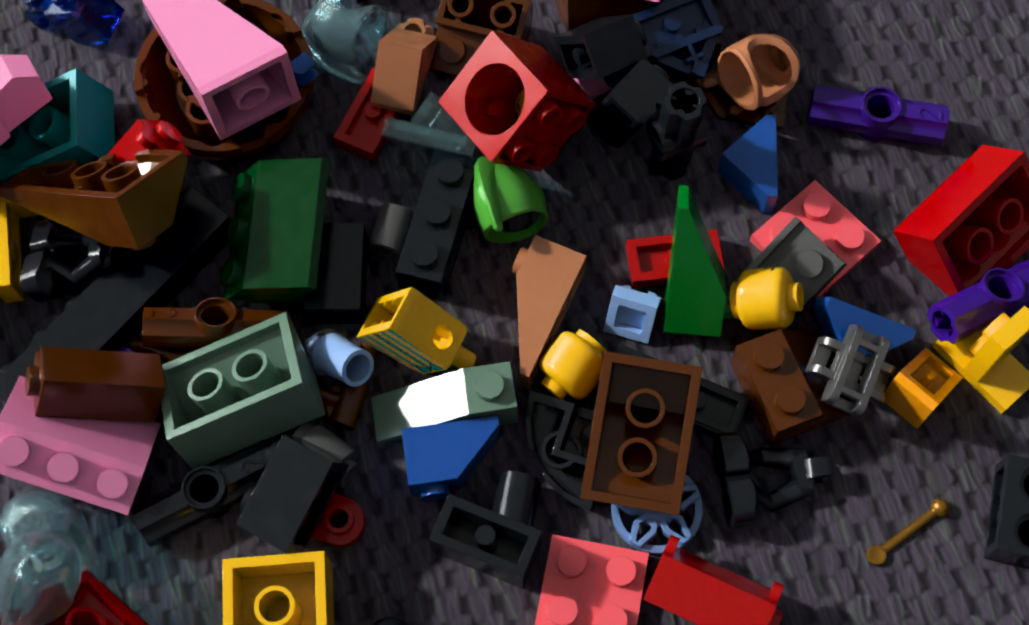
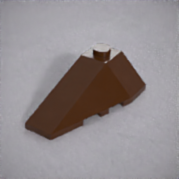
(105, 198)

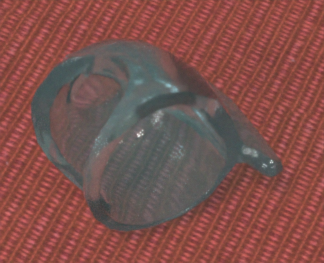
(332, 32)
(48, 509)
(38, 577)

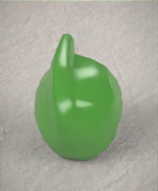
(501, 194)

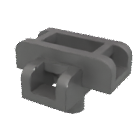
(847, 367)

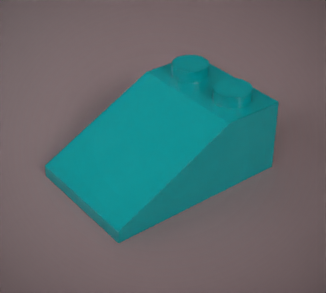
(69, 127)

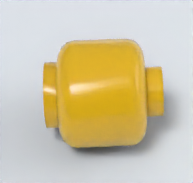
(766, 298)
(572, 365)

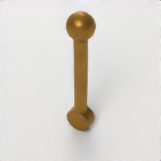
(877, 554)

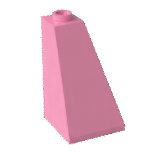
(226, 61)

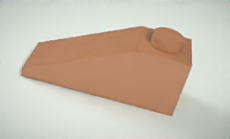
(545, 287)

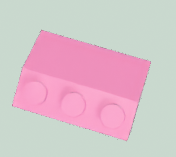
(74, 456)

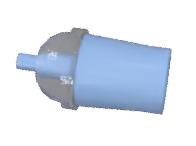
(338, 357)

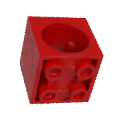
(485, 98)

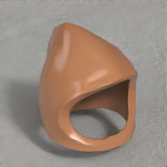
(756, 70)

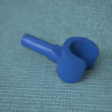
(303, 69)

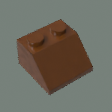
(779, 388)

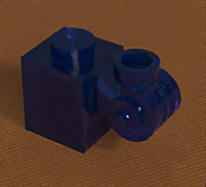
(81, 20)

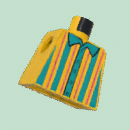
(416, 333)

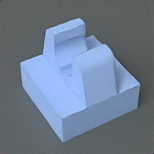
(631, 313)

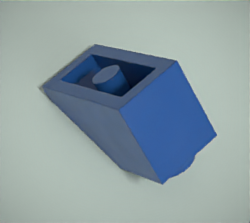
(446, 454)

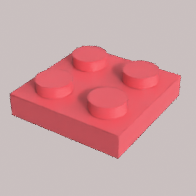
(829, 221)
(591, 584)

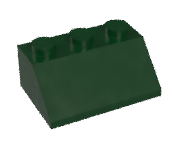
(276, 233)

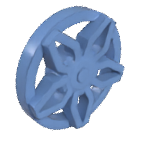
(660, 521)

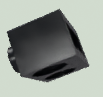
(1008, 512)

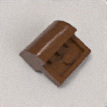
(467, 23)

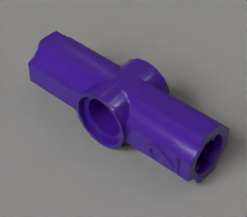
(902, 117)
(981, 304)

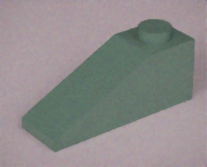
(447, 398)

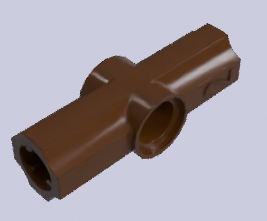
(200, 325)

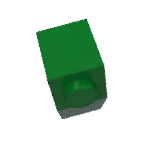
(696, 280)

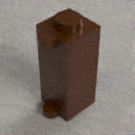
(95, 384)

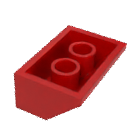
(971, 220)

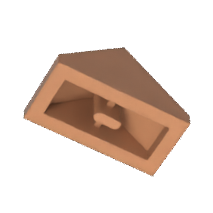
(401, 69)

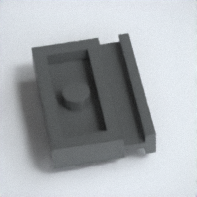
(804, 257)

